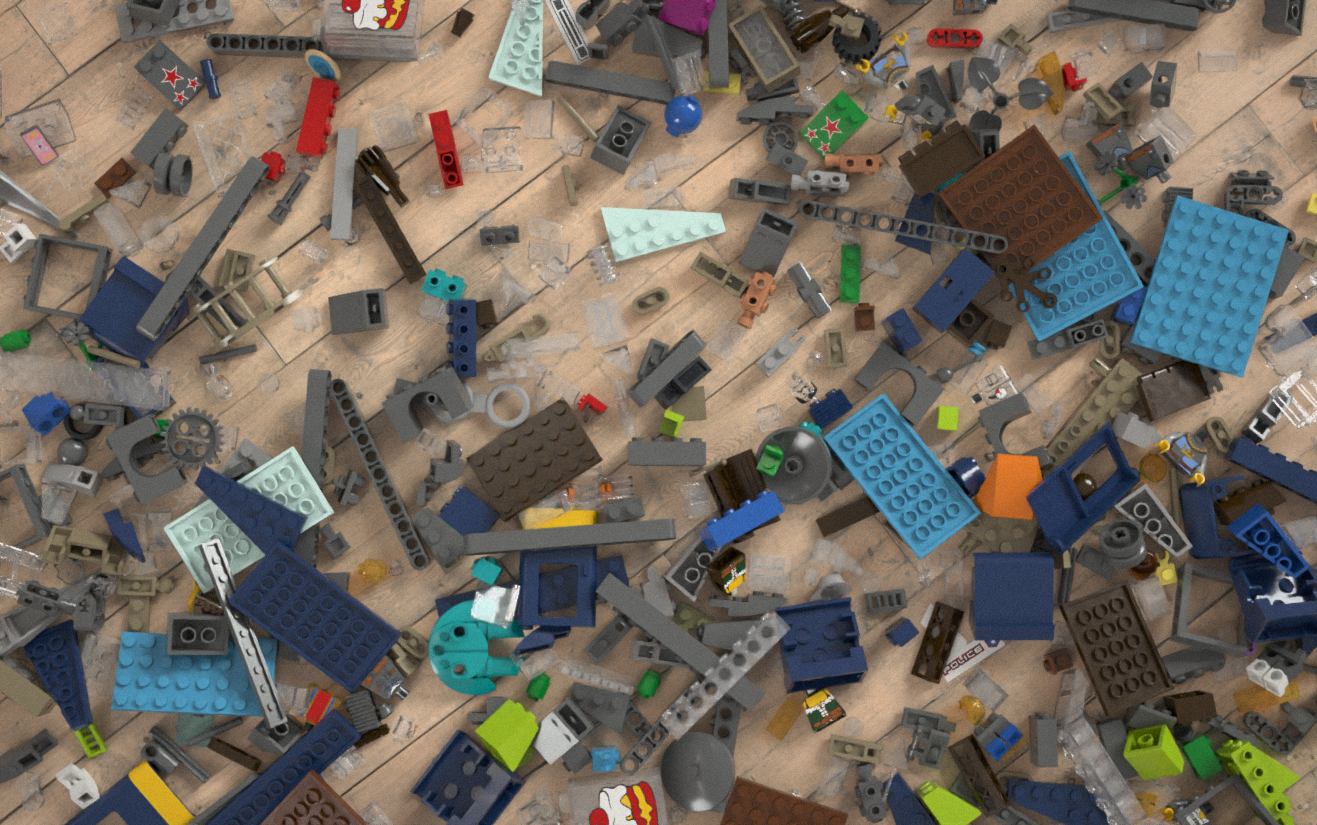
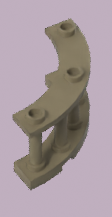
(252, 319)

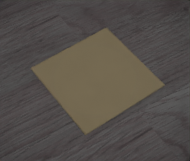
(691, 404)

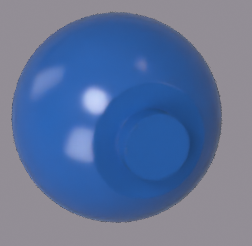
(682, 115)

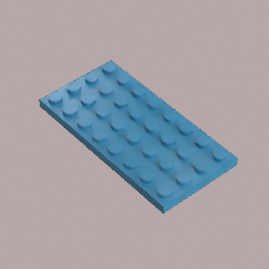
(901, 476)
(185, 683)

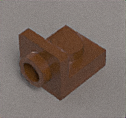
(864, 317)
(1057, 661)

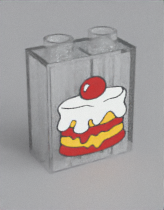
(370, 29)
(616, 799)

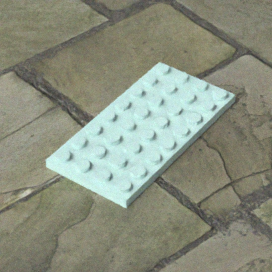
(280, 479)

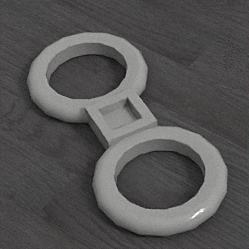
(484, 404)

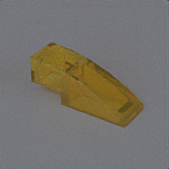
(1053, 78)
(1260, 697)

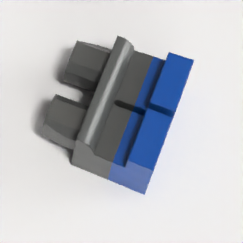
(999, 728)

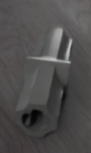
(809, 290)

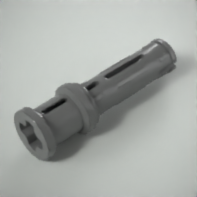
(285, 207)

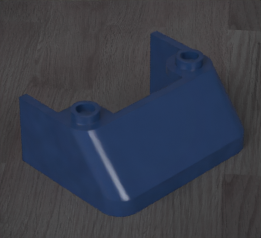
(1201, 522)

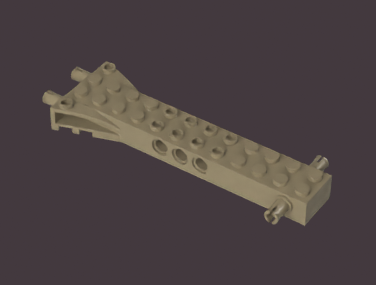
(1112, 393)

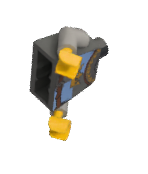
(1186, 453)

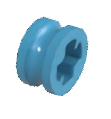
(976, 348)

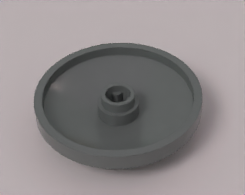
(804, 468)
(698, 771)

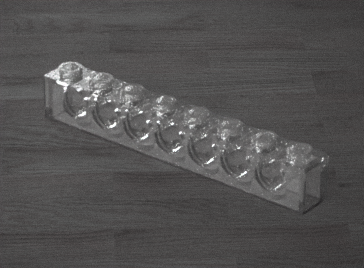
(778, 630)

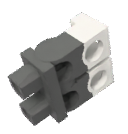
(1277, 667)

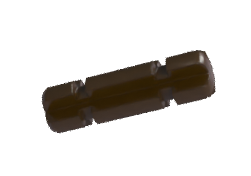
(372, 735)

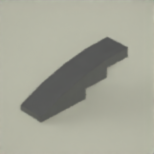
(204, 292)

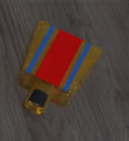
(321, 703)

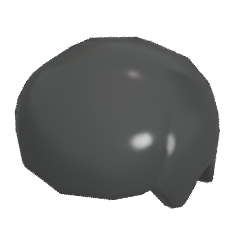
(72, 452)

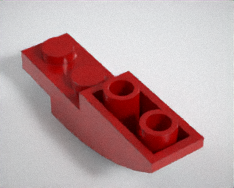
(446, 149)

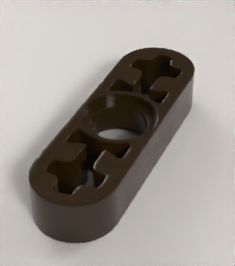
(234, 754)

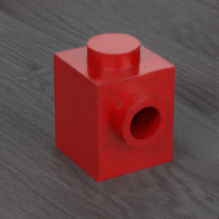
(276, 165)

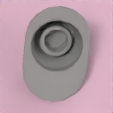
(830, 588)

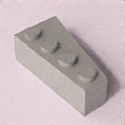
(1147, 511)
(689, 569)

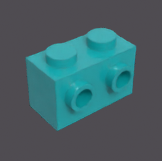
(442, 286)
(487, 569)

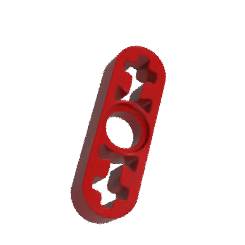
(940, 34)

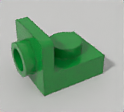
(770, 460)

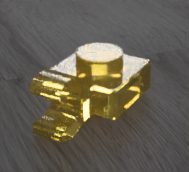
(1014, 749)

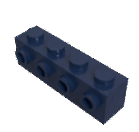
(462, 336)

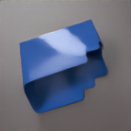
(45, 412)

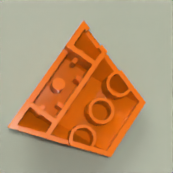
(1008, 485)

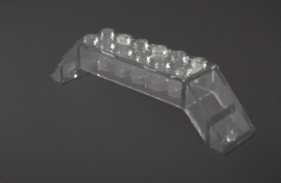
(1092, 759)

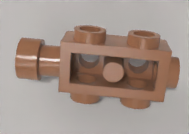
(857, 165)
(760, 294)

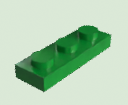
(850, 273)

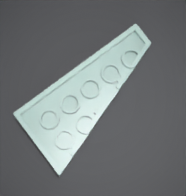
(521, 53)
(649, 231)

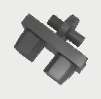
(346, 496)

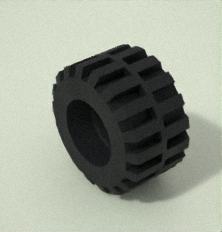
(853, 53)

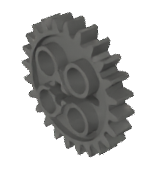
(190, 456)

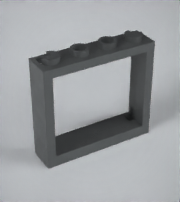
(38, 267)
(31, 502)
(1179, 632)
(1213, 791)

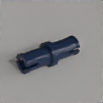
(210, 78)

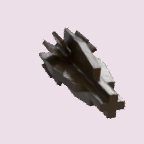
(814, 29)
(375, 163)

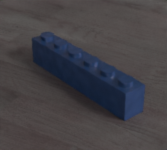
(1273, 467)

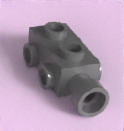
(42, 600)
(872, 800)

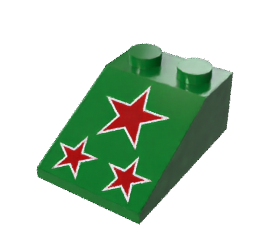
(834, 125)

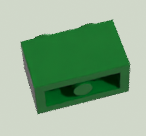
(1201, 757)

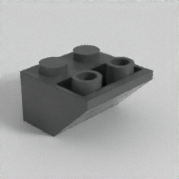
(1145, 716)

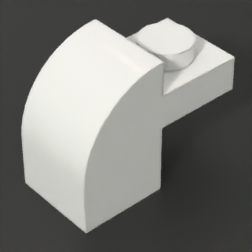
(18, 242)
(80, 784)

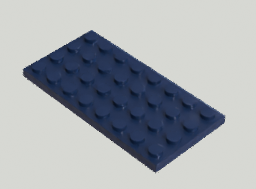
(314, 617)

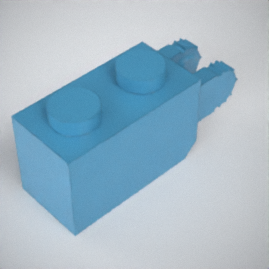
(605, 758)

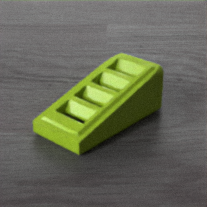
(86, 746)

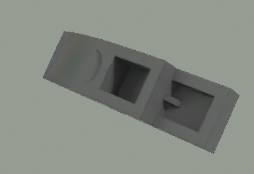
(765, 111)
(1068, 339)
(143, 450)
(756, 603)
(26, 756)

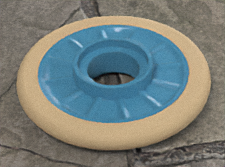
(322, 65)

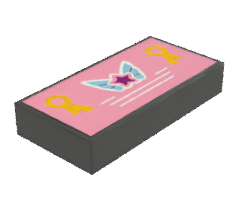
(39, 144)

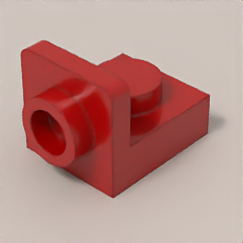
(1070, 76)
(596, 405)

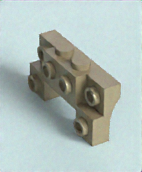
(84, 546)

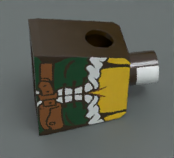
(728, 571)
(822, 709)

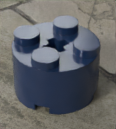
(967, 475)

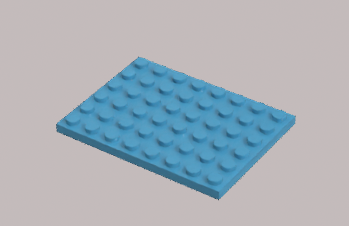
(1084, 273)
(1209, 286)

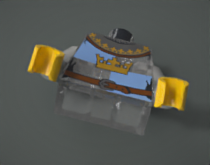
(889, 66)

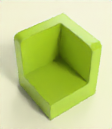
(947, 417)
(671, 424)

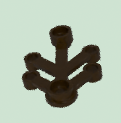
(1021, 282)

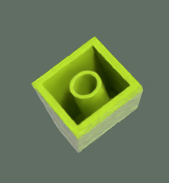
(508, 733)
(1153, 752)
(947, 806)

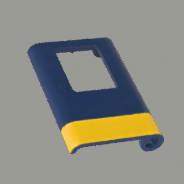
(583, 557)
(139, 800)

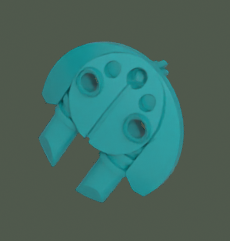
(469, 650)

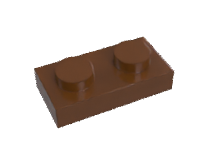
(115, 177)

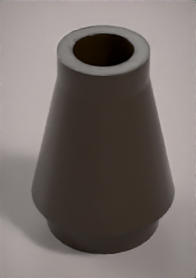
(462, 22)

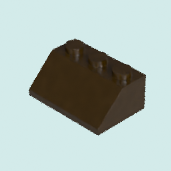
(1234, 506)

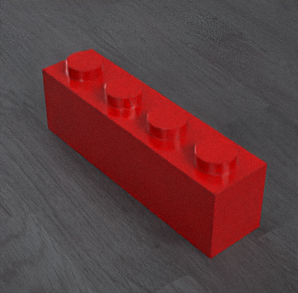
(317, 118)

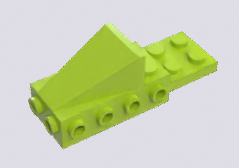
(1262, 776)

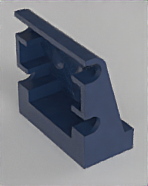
(119, 308)
(1012, 596)
(1273, 600)
(821, 646)
(467, 784)

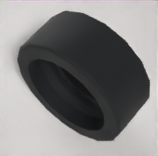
(69, 427)

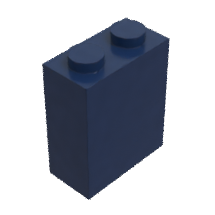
(901, 331)
(468, 513)

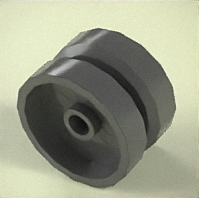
(172, 174)
(1122, 544)

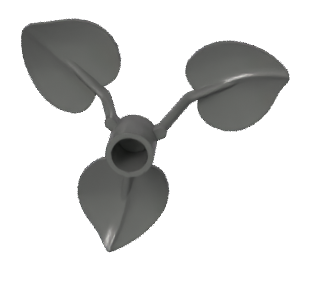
(984, 72)

